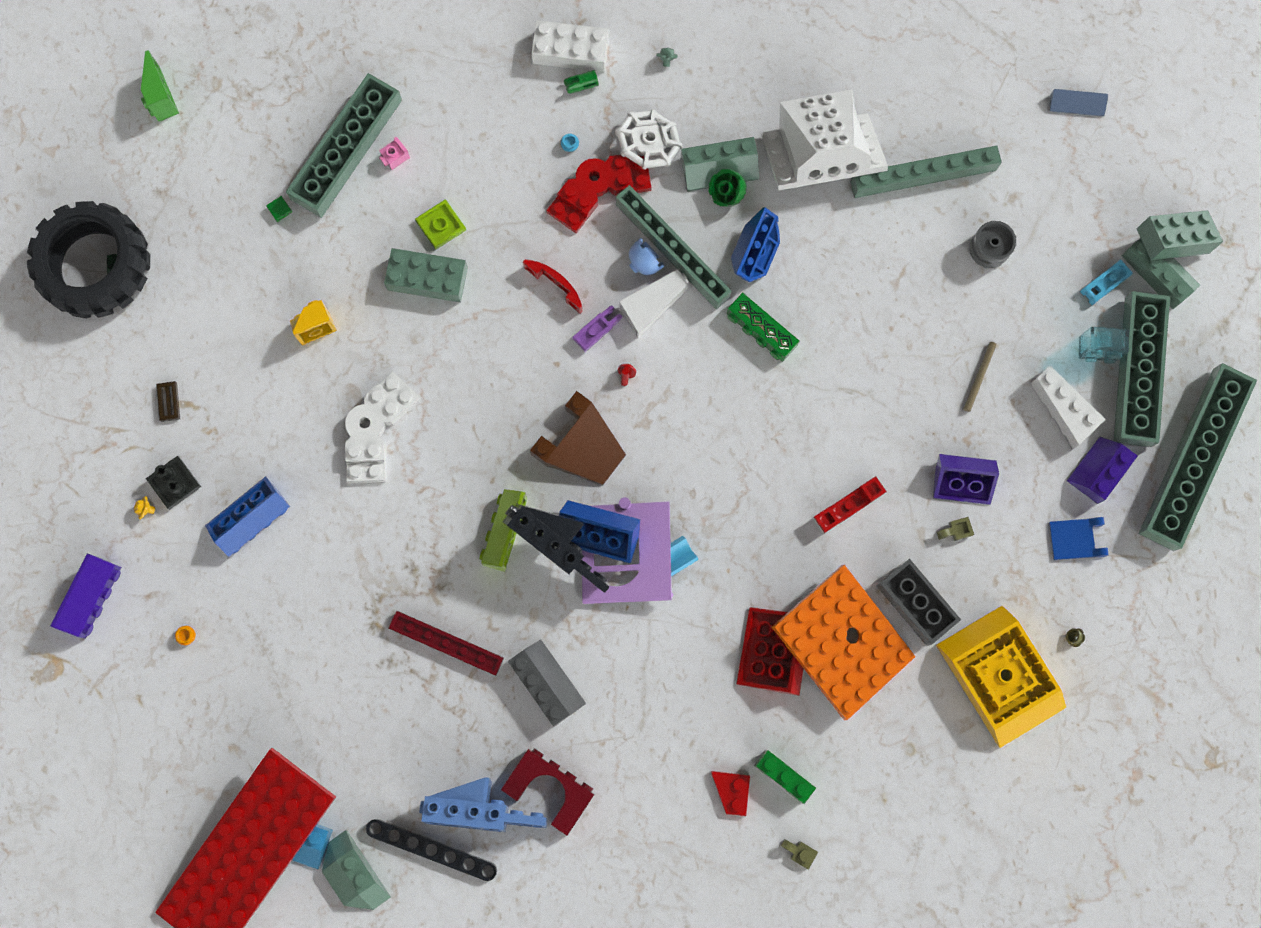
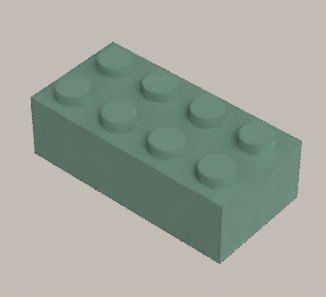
(1179, 235)
(426, 275)

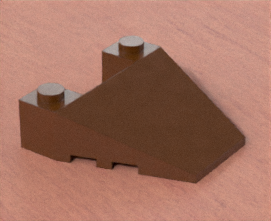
(587, 448)

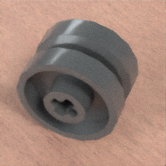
(992, 244)

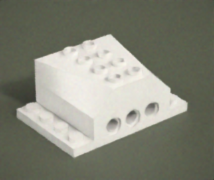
(822, 142)

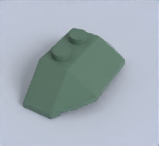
(352, 874)

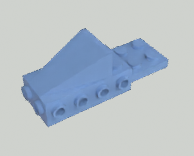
(472, 799)

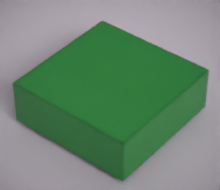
(279, 208)

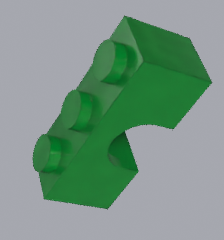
(785, 776)

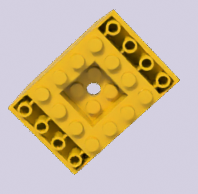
(977, 659)

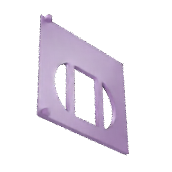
(654, 565)

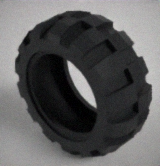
(64, 230)

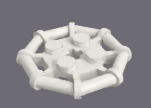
(642, 145)

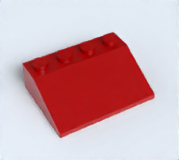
(765, 658)

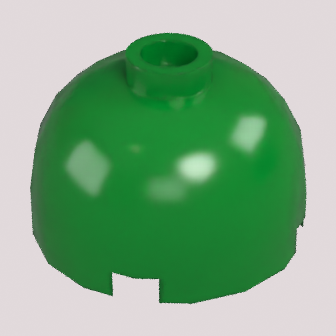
(727, 188)

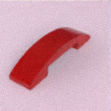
(537, 269)
(850, 504)

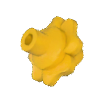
(143, 507)

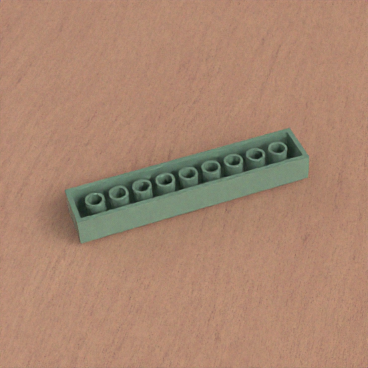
(1197, 457)

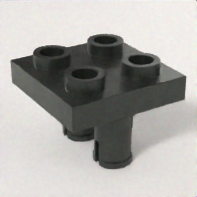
(173, 482)

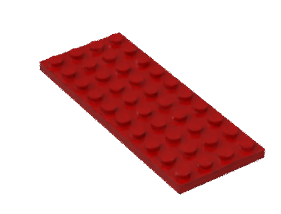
(248, 848)

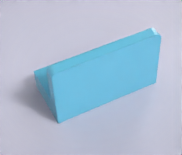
(681, 555)

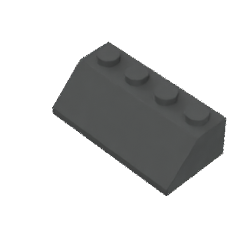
(547, 682)

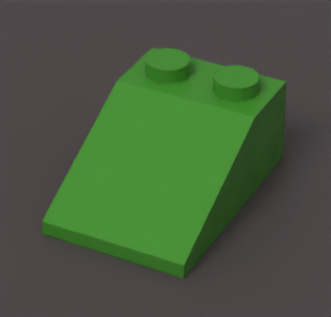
(155, 90)

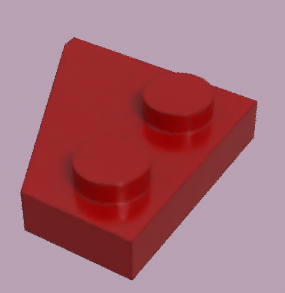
(733, 791)

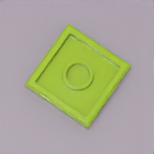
(440, 224)

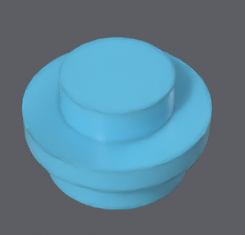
(569, 142)

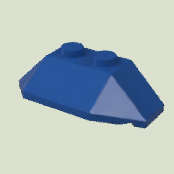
(756, 246)

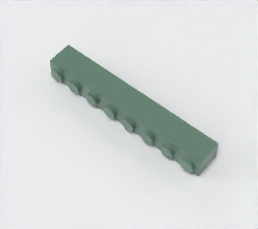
(928, 171)
(673, 247)

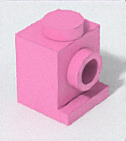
(394, 160)

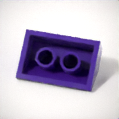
(1102, 469)
(965, 479)

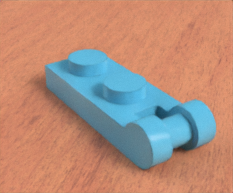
(1107, 282)

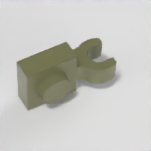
(958, 529)
(801, 854)

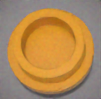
(185, 635)

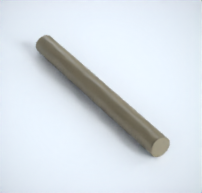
(980, 376)

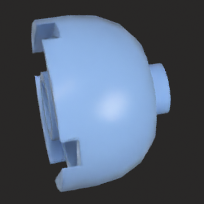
(644, 258)

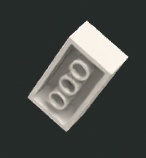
(570, 46)

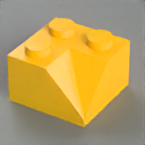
(312, 323)

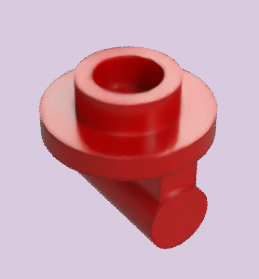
(626, 371)

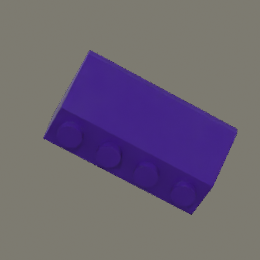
(86, 596)

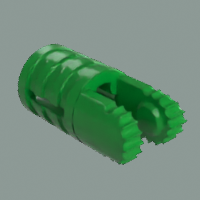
(581, 82)

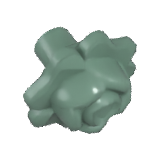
(667, 55)

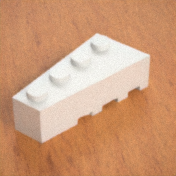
(1067, 407)

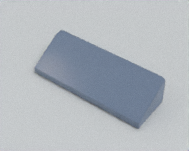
(1078, 102)

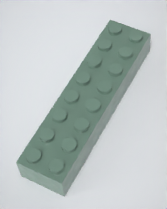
(344, 145)
(1142, 370)

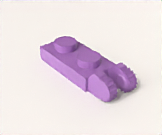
(596, 329)

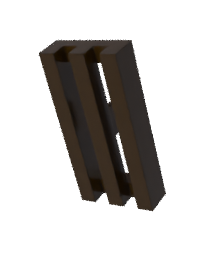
(170, 417)

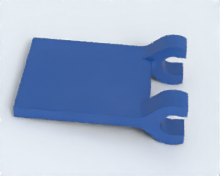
(1075, 539)

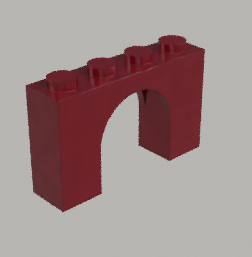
(576, 795)

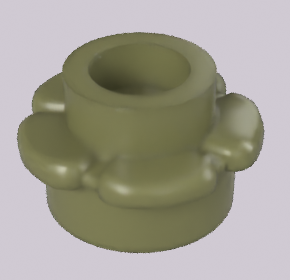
(1072, 635)

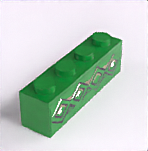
(762, 327)

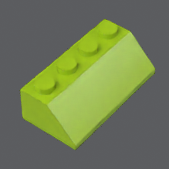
(501, 537)

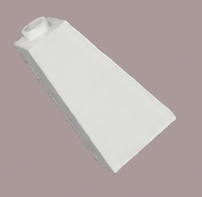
(652, 301)

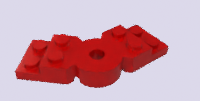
(580, 195)

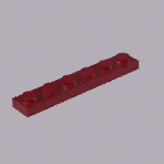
(446, 643)

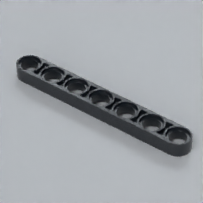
(420, 850)

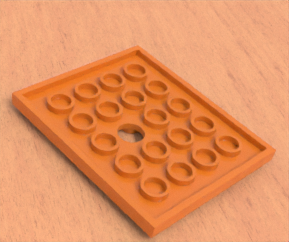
(817, 639)

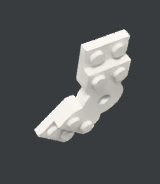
(365, 449)

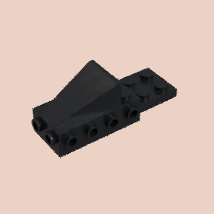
(552, 537)

